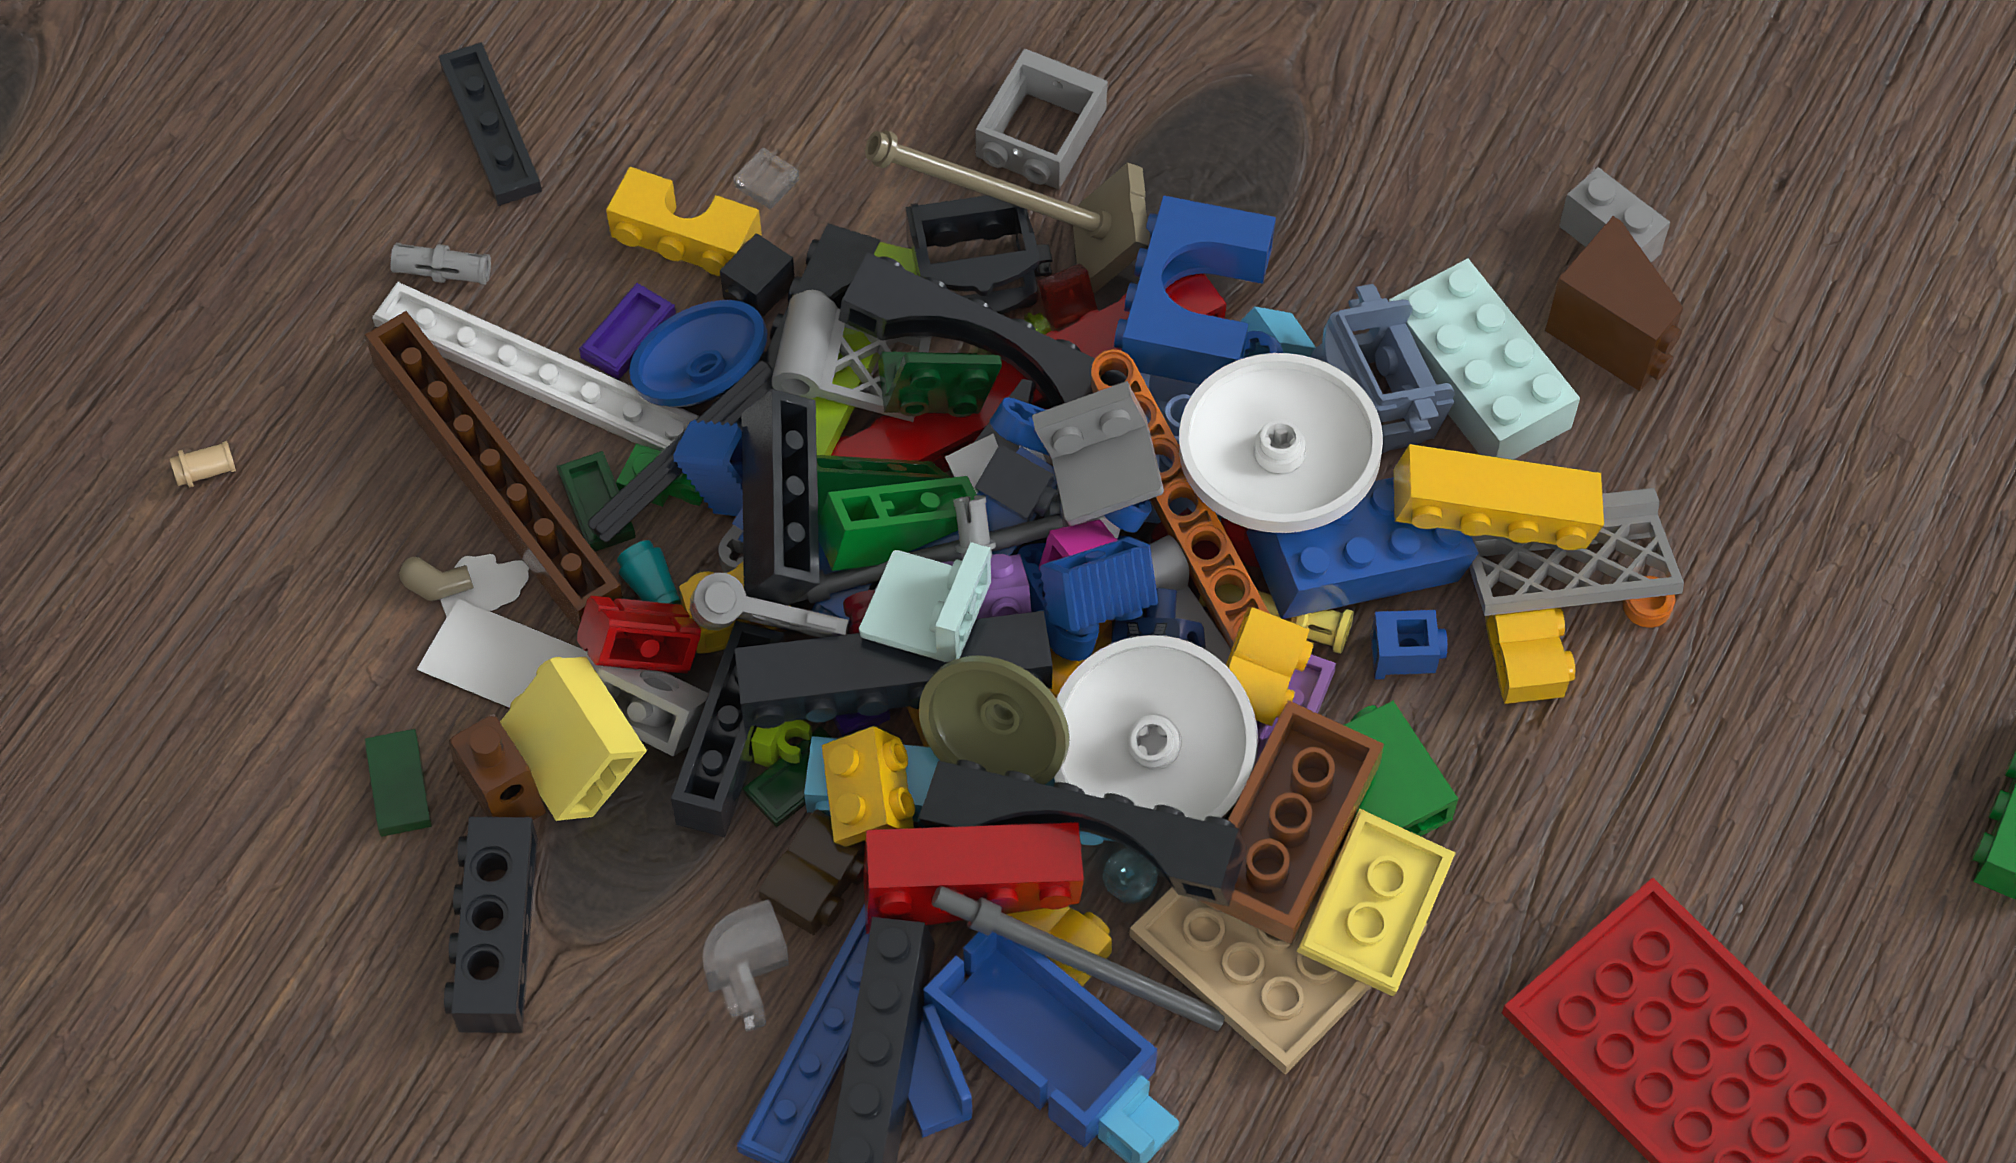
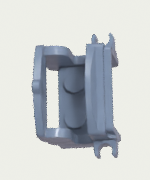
(1396, 358)

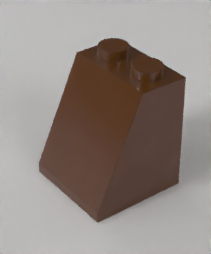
(1617, 308)

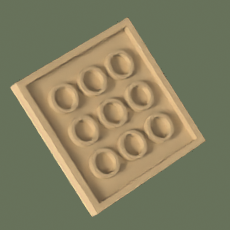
(1250, 977)

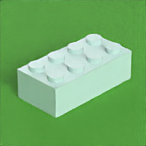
(1501, 379)

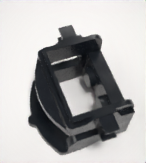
(976, 219)

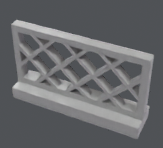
(1626, 517)

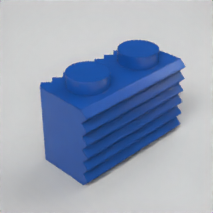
(713, 463)
(1099, 585)

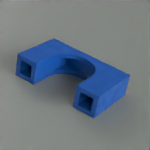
(1185, 242)

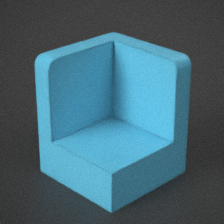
(1136, 1124)

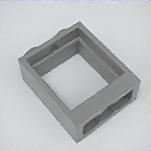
(1040, 78)

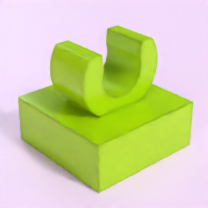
(772, 742)

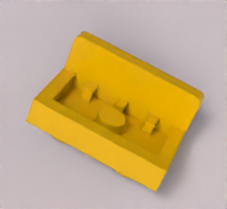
(867, 784)

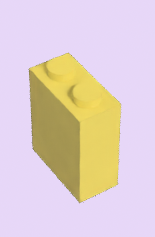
(572, 737)

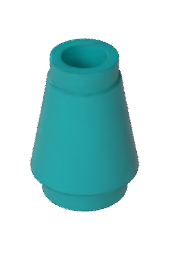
(647, 573)

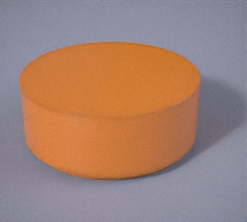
(1649, 611)

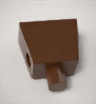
(492, 764)

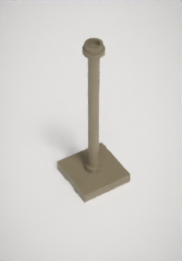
(1106, 224)

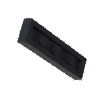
(490, 124)

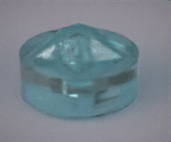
(1129, 876)

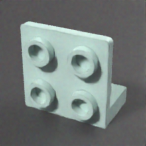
(928, 603)

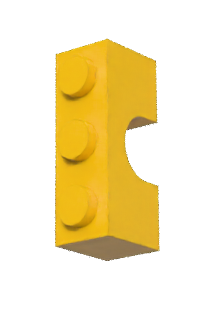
(645, 218)

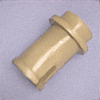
(202, 464)

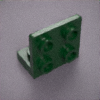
(936, 382)

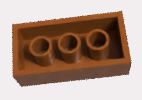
(1297, 816)

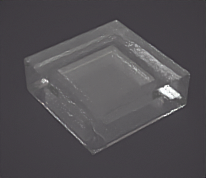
(766, 178)

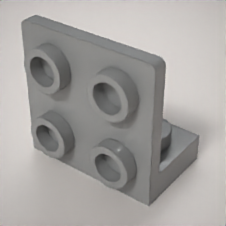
(1100, 453)

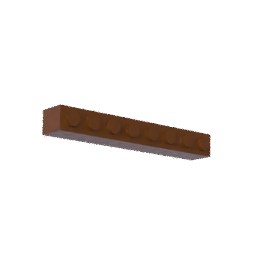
(490, 467)

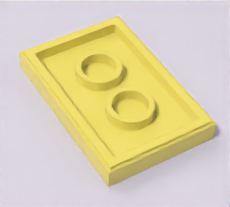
(1376, 902)

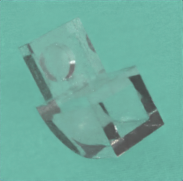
(740, 949)

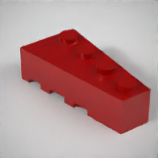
(1004, 864)

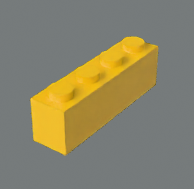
(1498, 497)

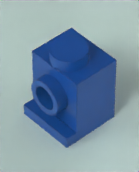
(1406, 642)

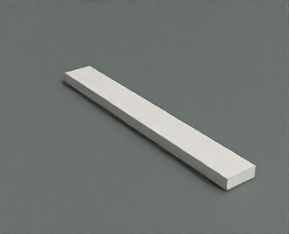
(537, 370)

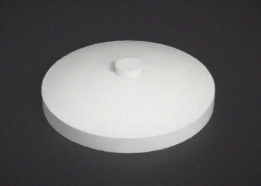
(1280, 442)
(1159, 727)

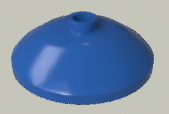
(698, 353)

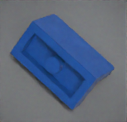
(937, 1086)

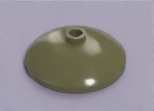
(994, 717)

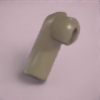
(431, 582)

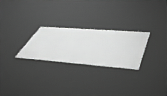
(491, 653)

